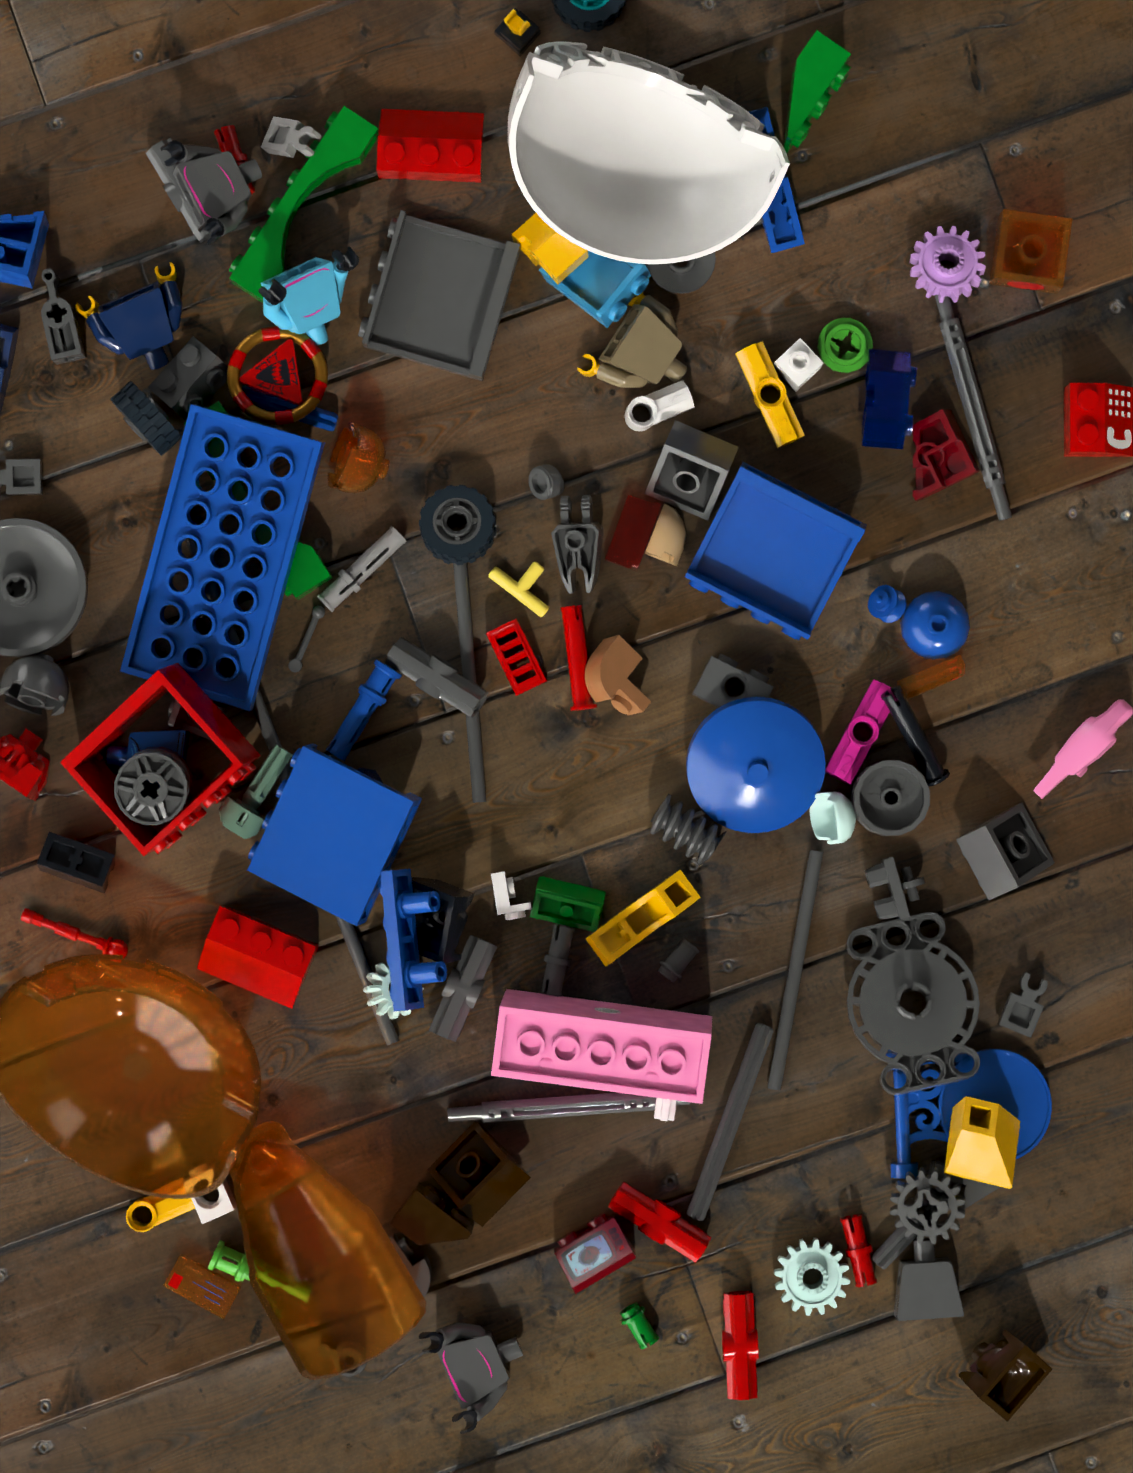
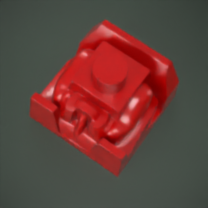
(22, 765)

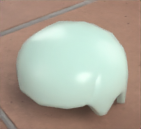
(832, 817)

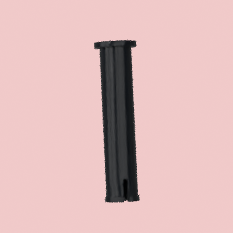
(915, 736)

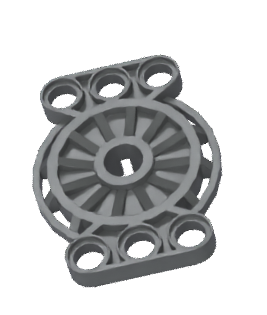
(900, 1032)

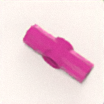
(851, 752)

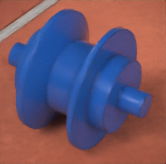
(887, 604)

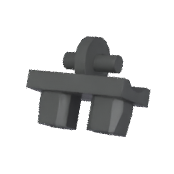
(887, 874)

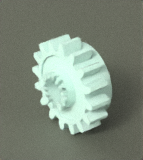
(806, 1258)

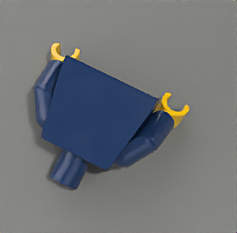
(139, 320)

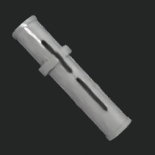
(361, 569)

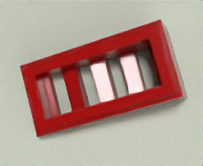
(502, 631)

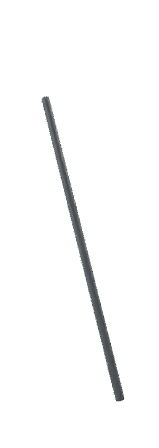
(271, 738)

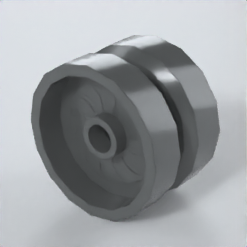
(909, 791)

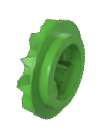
(838, 330)

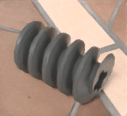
(685, 830)

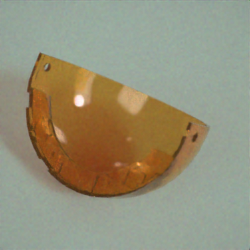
(130, 1073)

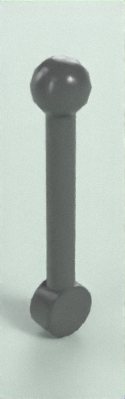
(296, 665)

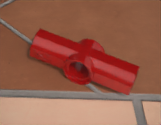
(659, 1221)
(740, 1345)

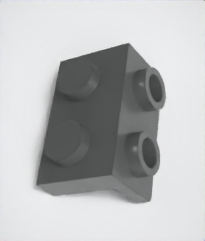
(190, 378)

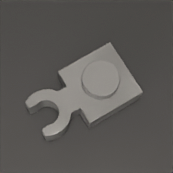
(288, 136)

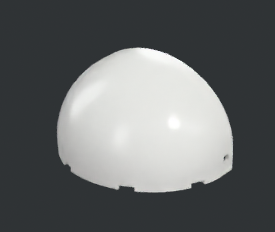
(636, 156)

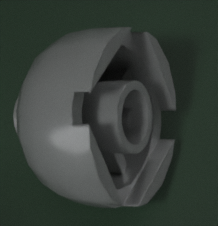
(35, 684)

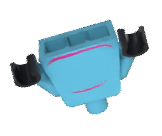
(308, 295)

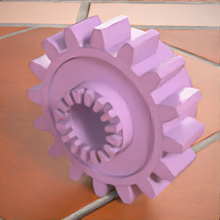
(946, 281)

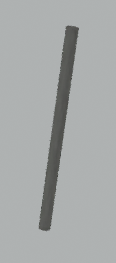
(469, 672)
(795, 970)

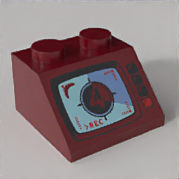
(594, 1251)

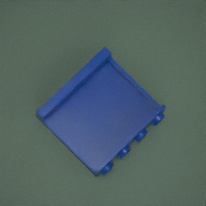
(774, 551)
(332, 835)

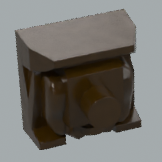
(1005, 1374)

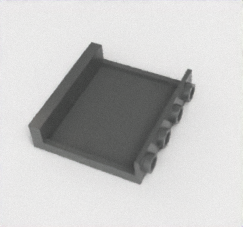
(439, 296)

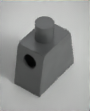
(926, 1286)

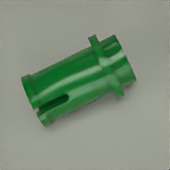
(639, 1325)

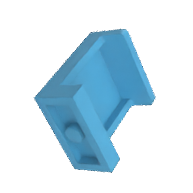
(603, 286)

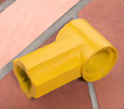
(161, 1208)

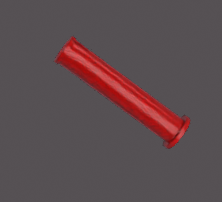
(576, 656)

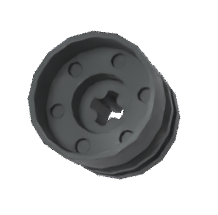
(155, 765)

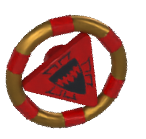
(277, 375)

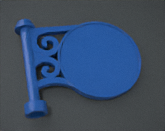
(1001, 1079)

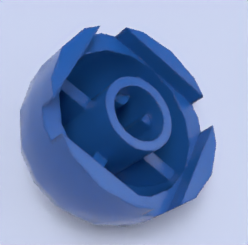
(935, 625)

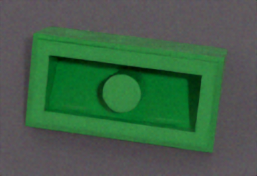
(567, 904)

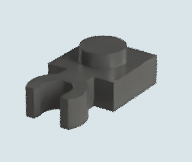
(22, 477)
(1022, 1011)

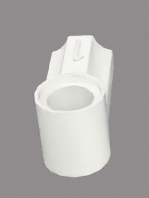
(661, 405)

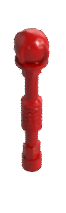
(108, 946)

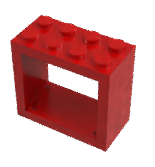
(98, 778)

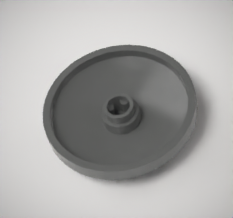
(39, 587)

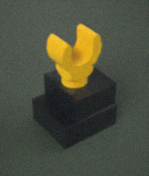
(517, 31)

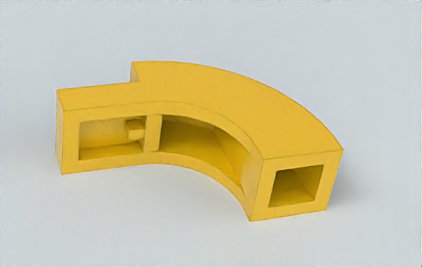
(642, 917)

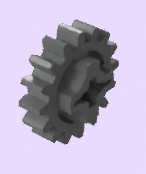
(941, 1204)

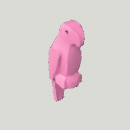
(1085, 746)

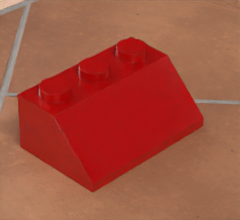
(430, 145)
(257, 956)

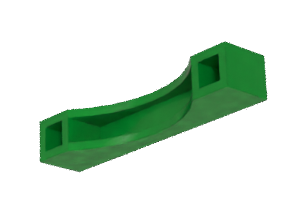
(342, 147)
(307, 567)

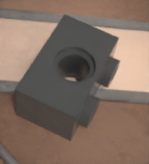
(718, 671)

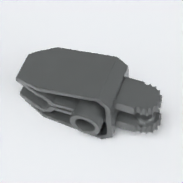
(578, 544)

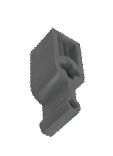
(69, 325)

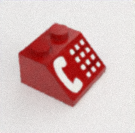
(1098, 420)

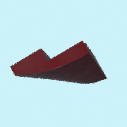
(940, 454)

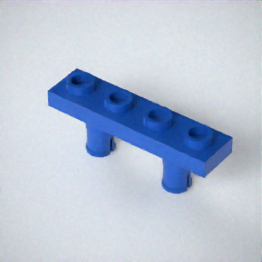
(402, 943)

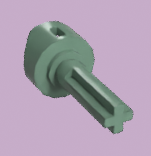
(253, 797)

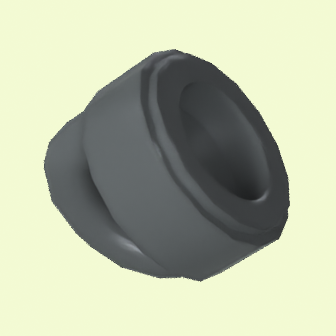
(545, 482)

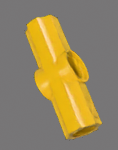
(760, 374)

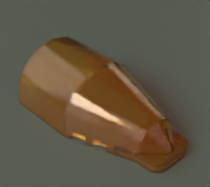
(319, 1259)

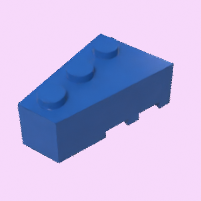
(21, 247)

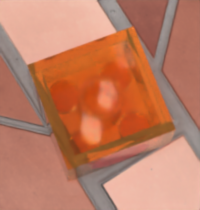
(1030, 251)

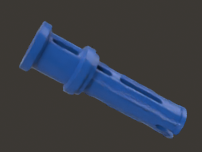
(371, 695)

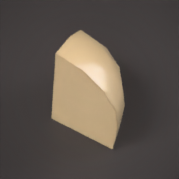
(668, 537)

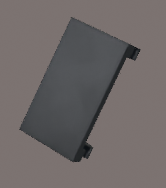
(76, 862)

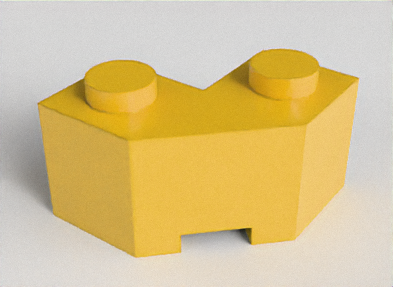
(548, 248)

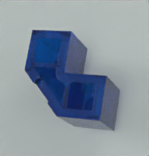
(887, 399)

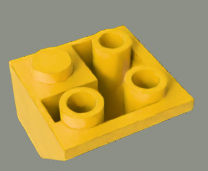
(982, 1142)

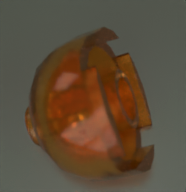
(358, 460)

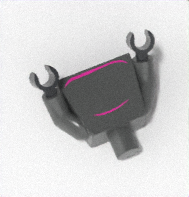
(213, 185)
(473, 1367)

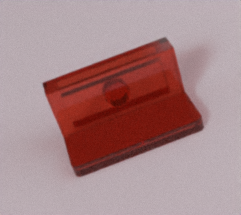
(632, 533)

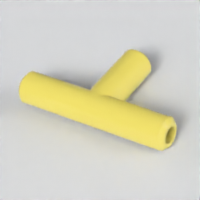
(520, 589)

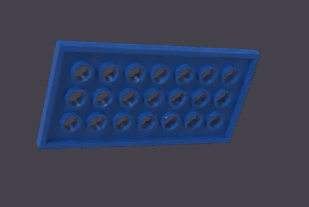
(276, 555)

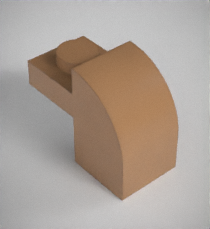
(608, 674)

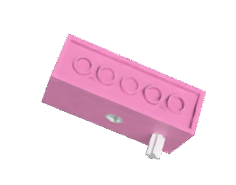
(603, 1047)

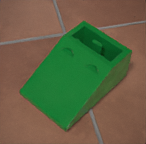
(816, 71)

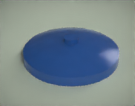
(755, 764)

